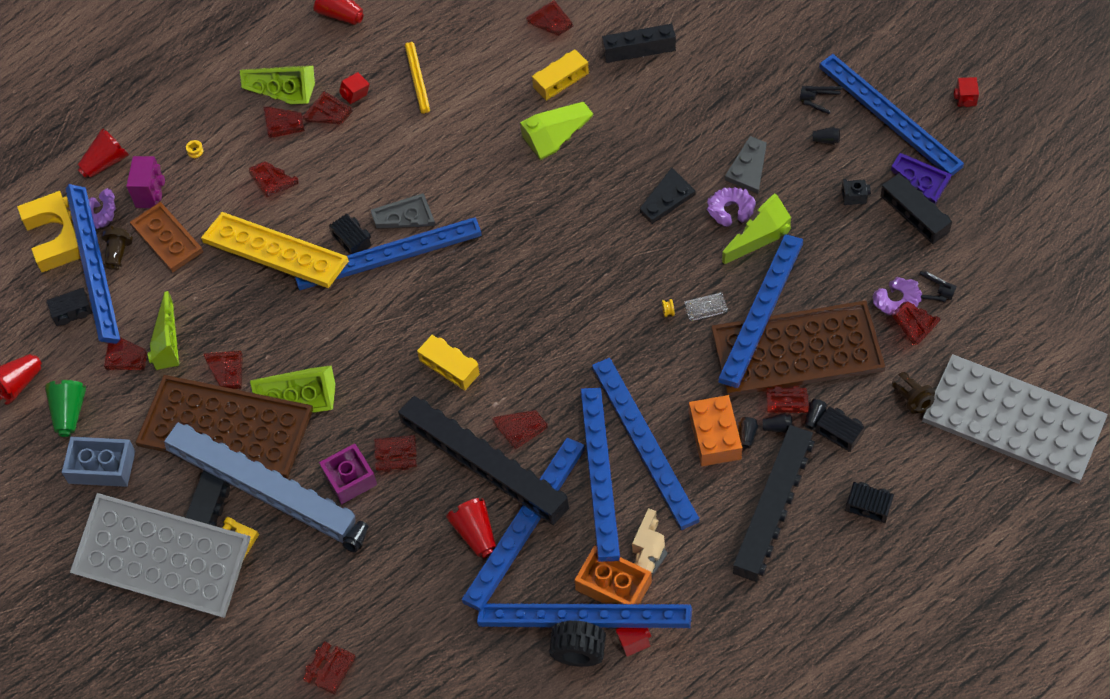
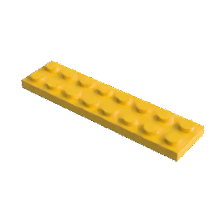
(275, 249)

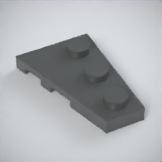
(748, 165)
(404, 213)

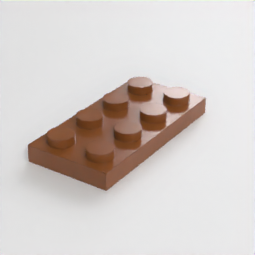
(166, 237)

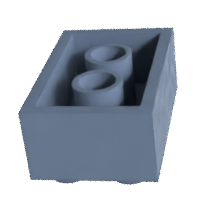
(98, 461)

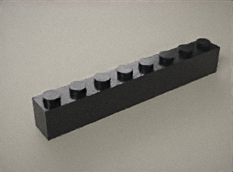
(773, 504)

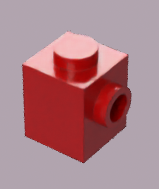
(354, 88)
(966, 92)
(633, 639)

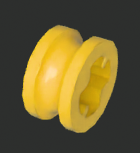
(192, 144)
(668, 308)

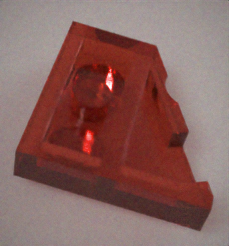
(551, 19)
(328, 110)
(282, 121)
(271, 179)
(914, 321)
(125, 356)
(226, 368)
(520, 427)

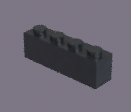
(639, 43)
(916, 208)
(208, 499)

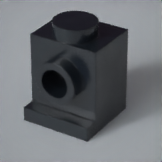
(855, 192)

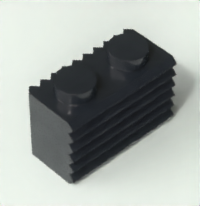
(350, 235)
(69, 306)
(840, 428)
(869, 502)

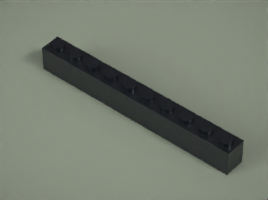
(484, 460)

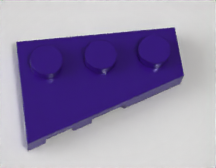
(922, 176)

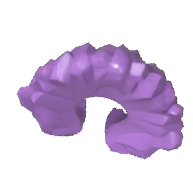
(726, 198)
(107, 213)
(910, 293)

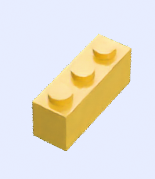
(560, 74)
(448, 362)

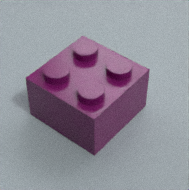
(145, 181)
(348, 473)

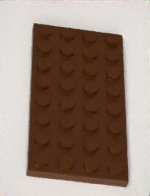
(806, 348)
(246, 422)

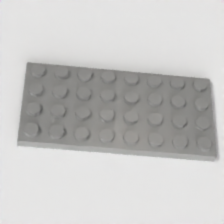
(1015, 418)
(160, 555)

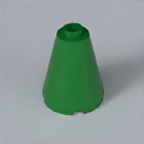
(65, 405)

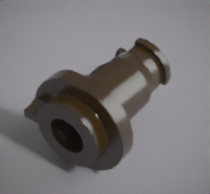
(116, 241)
(919, 397)

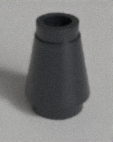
(827, 135)
(815, 412)
(777, 423)
(747, 431)
(355, 537)

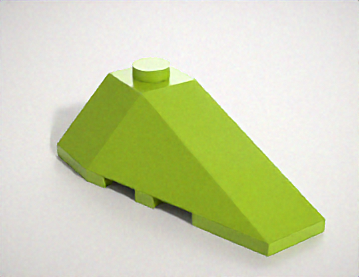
(283, 83)
(550, 129)
(766, 228)
(164, 340)
(305, 386)

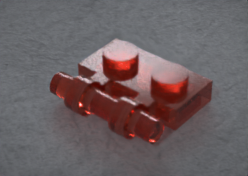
(787, 400)
(395, 448)
(334, 670)

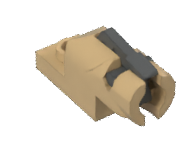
(649, 544)

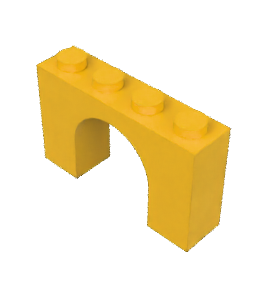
(46, 210)

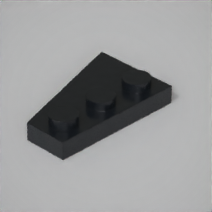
(667, 196)

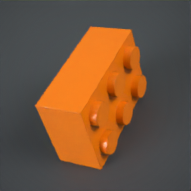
(715, 430)
(612, 580)

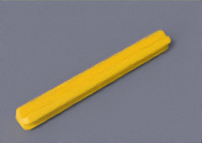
(417, 78)

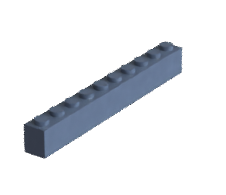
(260, 482)

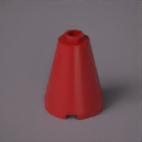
(341, 10)
(101, 155)
(17, 375)
(474, 526)

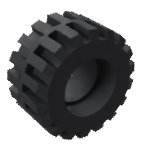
(577, 643)

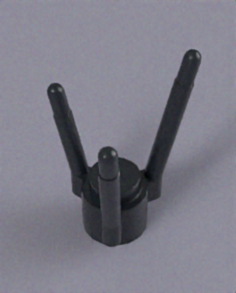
(809, 93)
(946, 289)

